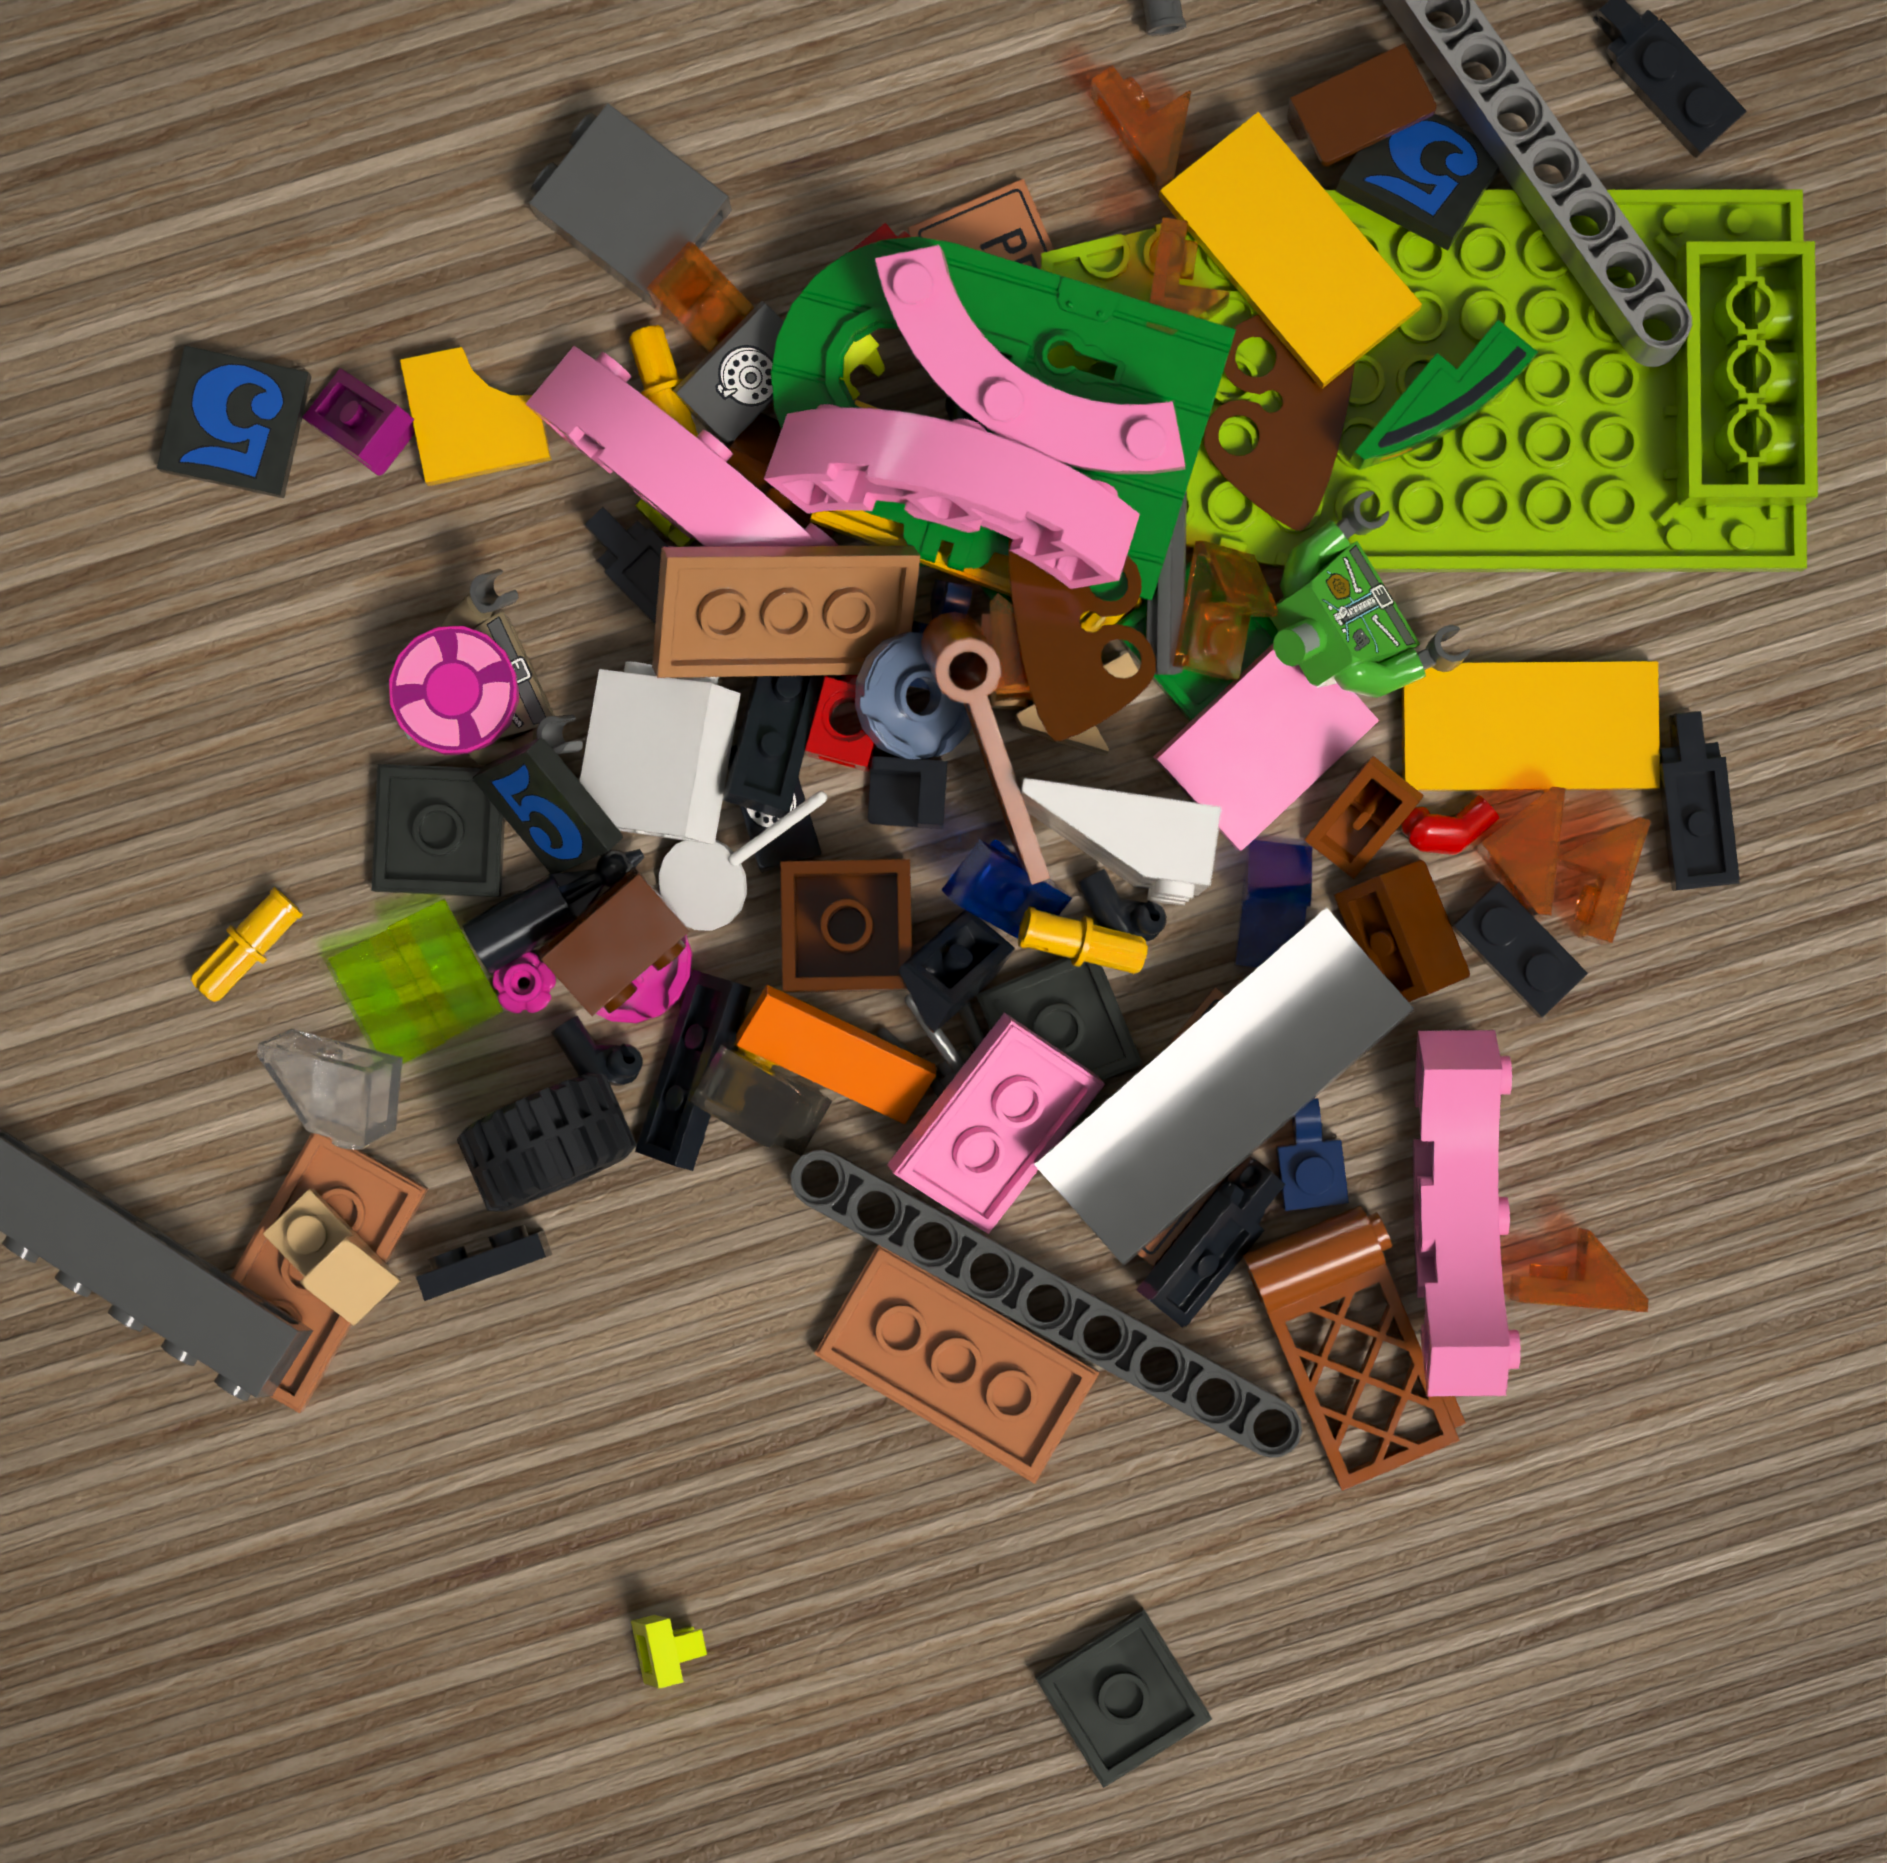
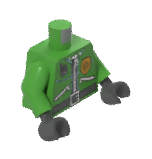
(1342, 618)

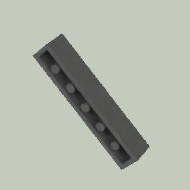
(144, 1275)

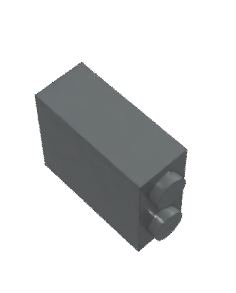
(626, 200)

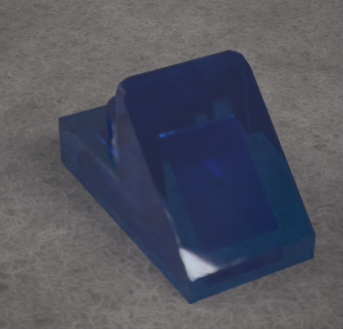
(998, 889)
(1273, 899)

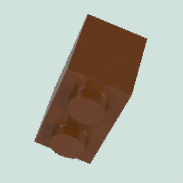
(615, 943)

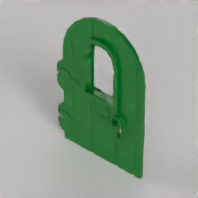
(1024, 318)

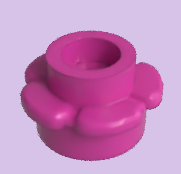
(535, 996)

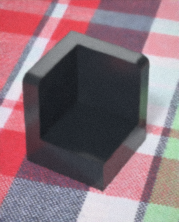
(907, 792)

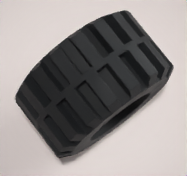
(546, 1142)

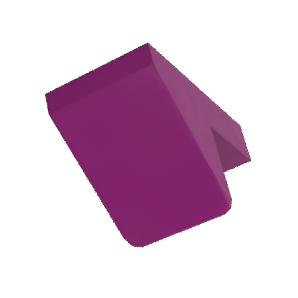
(361, 422)

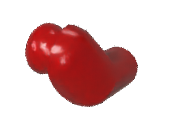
(1446, 833)

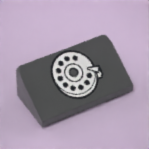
(735, 377)

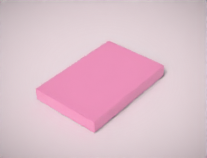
(1263, 744)
(995, 1123)

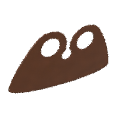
(1295, 444)
(1065, 660)

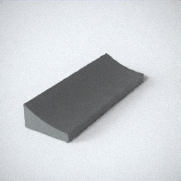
(1224, 1086)

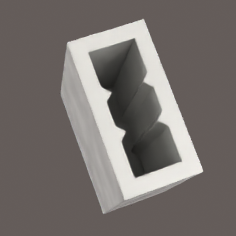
(660, 752)

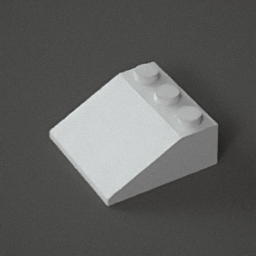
(1138, 837)

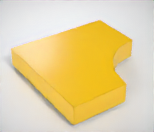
(466, 424)

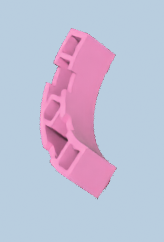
(1005, 397)
(660, 459)
(955, 479)
(1461, 1213)

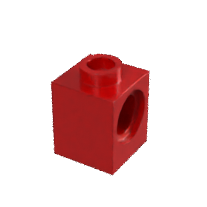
(826, 743)

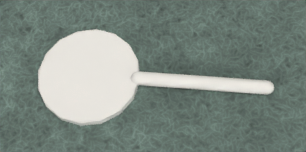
(708, 880)

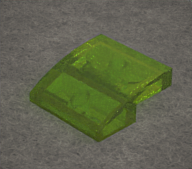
(415, 984)

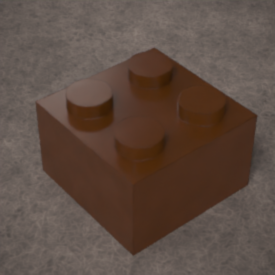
(845, 925)

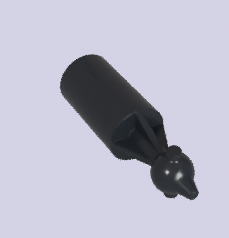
(542, 909)

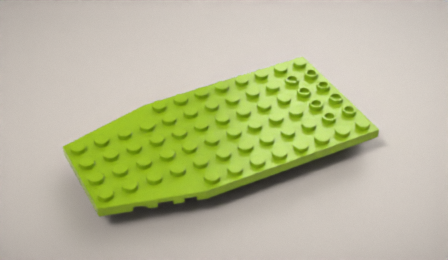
(1587, 448)

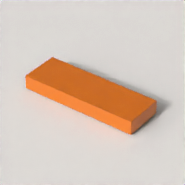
(835, 1054)

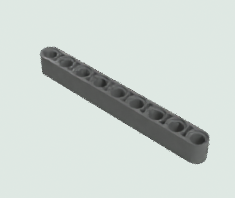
(1067, 1327)

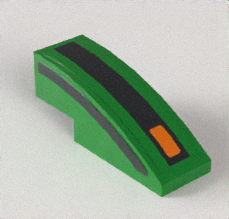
(1446, 397)

